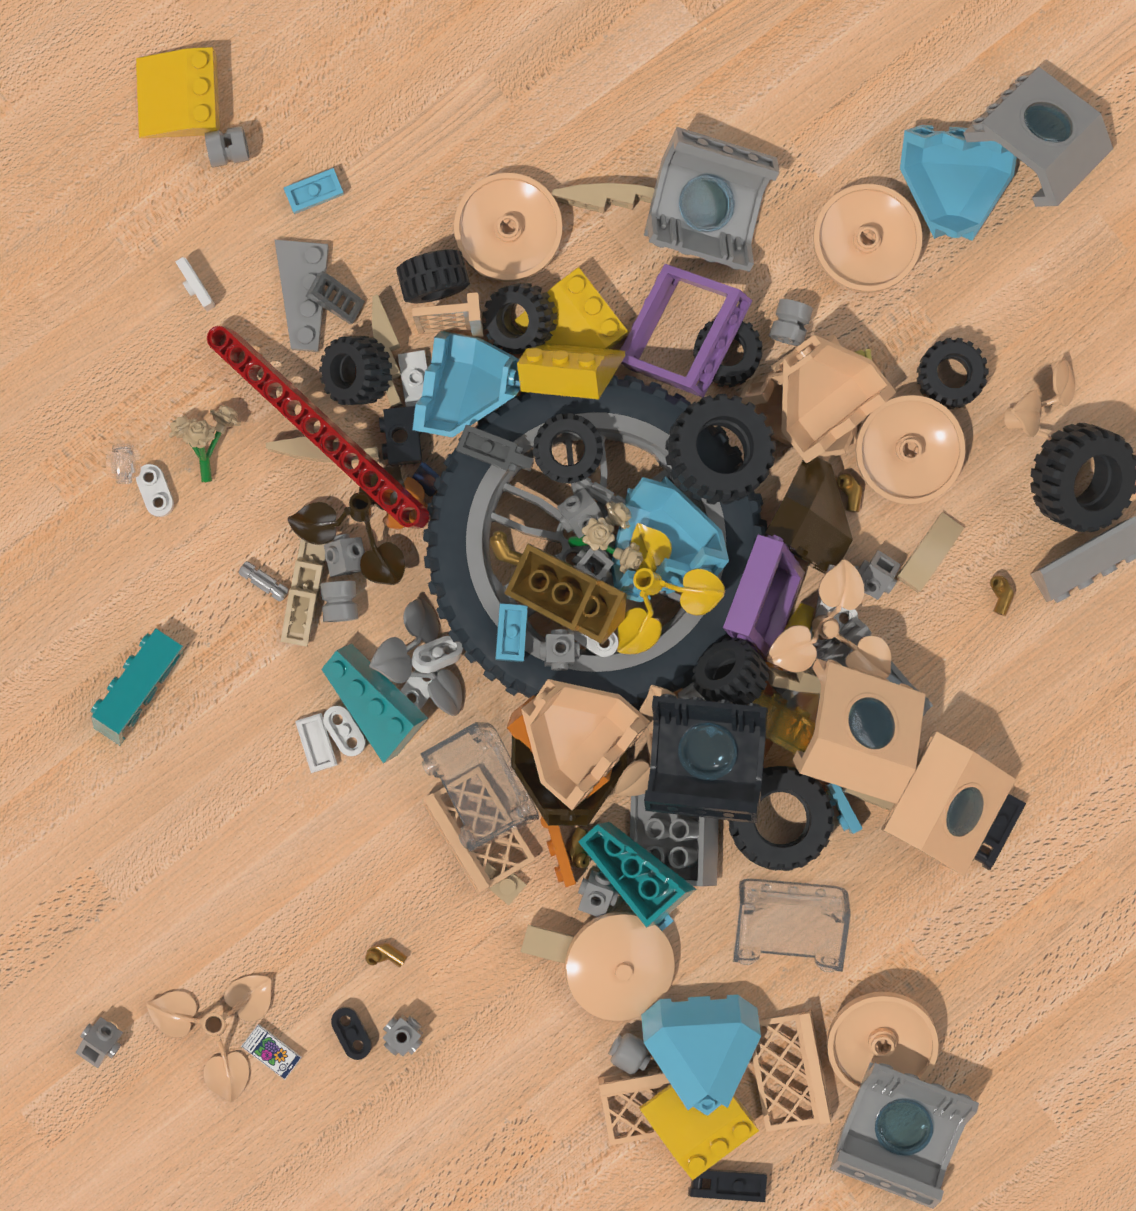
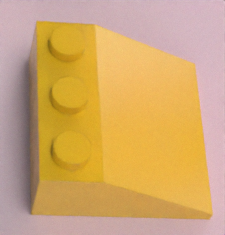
(178, 93)
(581, 315)
(568, 370)
(692, 1136)

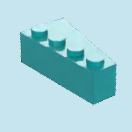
(135, 685)
(374, 702)
(636, 874)

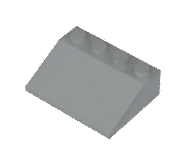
(678, 841)

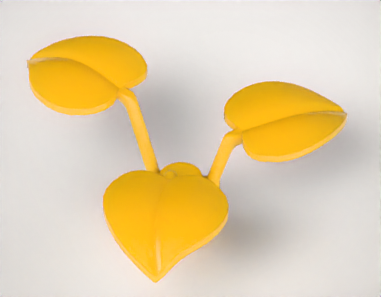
(700, 592)

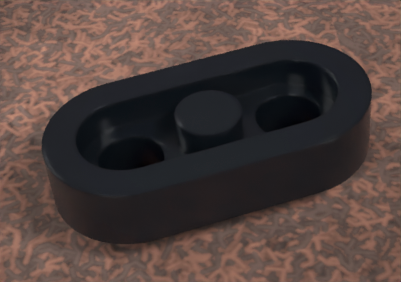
(349, 1033)

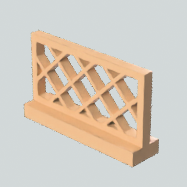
(450, 317)
(468, 860)
(813, 1073)
(626, 1083)

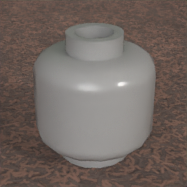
(629, 1053)

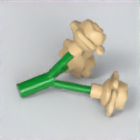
(200, 433)
(598, 535)

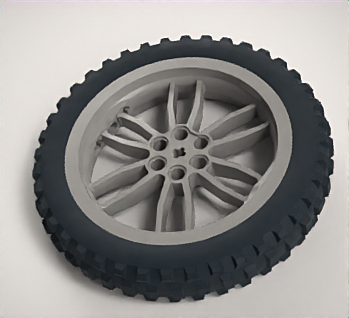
(466, 508)

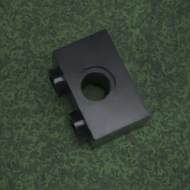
(400, 453)

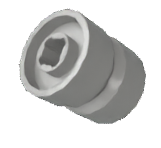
(217, 147)
(791, 321)
(339, 601)

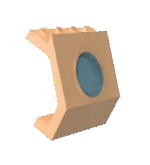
(863, 732)
(949, 803)

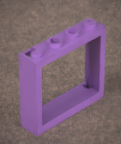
(714, 345)
(766, 556)

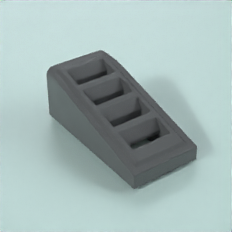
(322, 300)

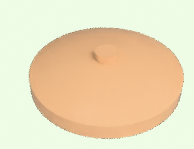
(508, 227)
(867, 238)
(910, 449)
(619, 966)
(881, 1030)

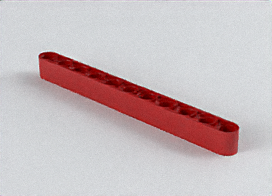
(328, 429)

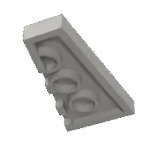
(298, 268)

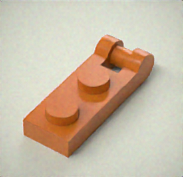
(556, 847)

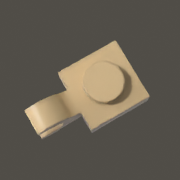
(506, 889)

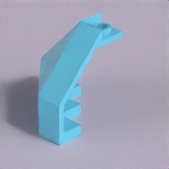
(954, 179)
(463, 384)
(693, 536)
(702, 1046)

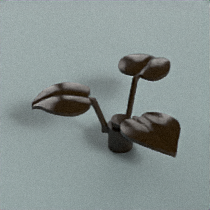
(316, 526)

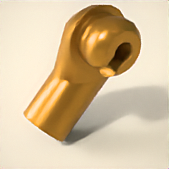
(853, 491)
(501, 549)
(1004, 594)
(575, 851)
(384, 952)

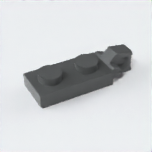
(493, 450)

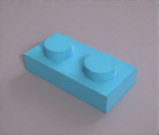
(313, 191)
(511, 632)
(847, 818)

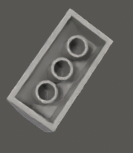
(1087, 561)

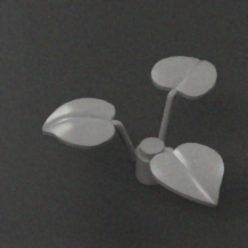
(396, 665)

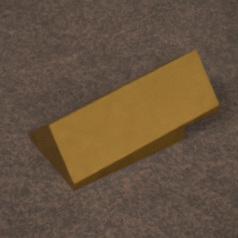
(567, 594)

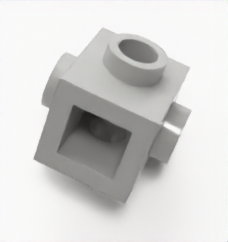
(577, 512)
(344, 555)
(598, 559)
(879, 574)
(557, 660)
(597, 894)
(410, 1028)
(99, 1042)

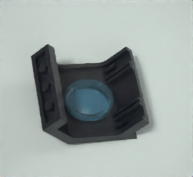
(706, 758)

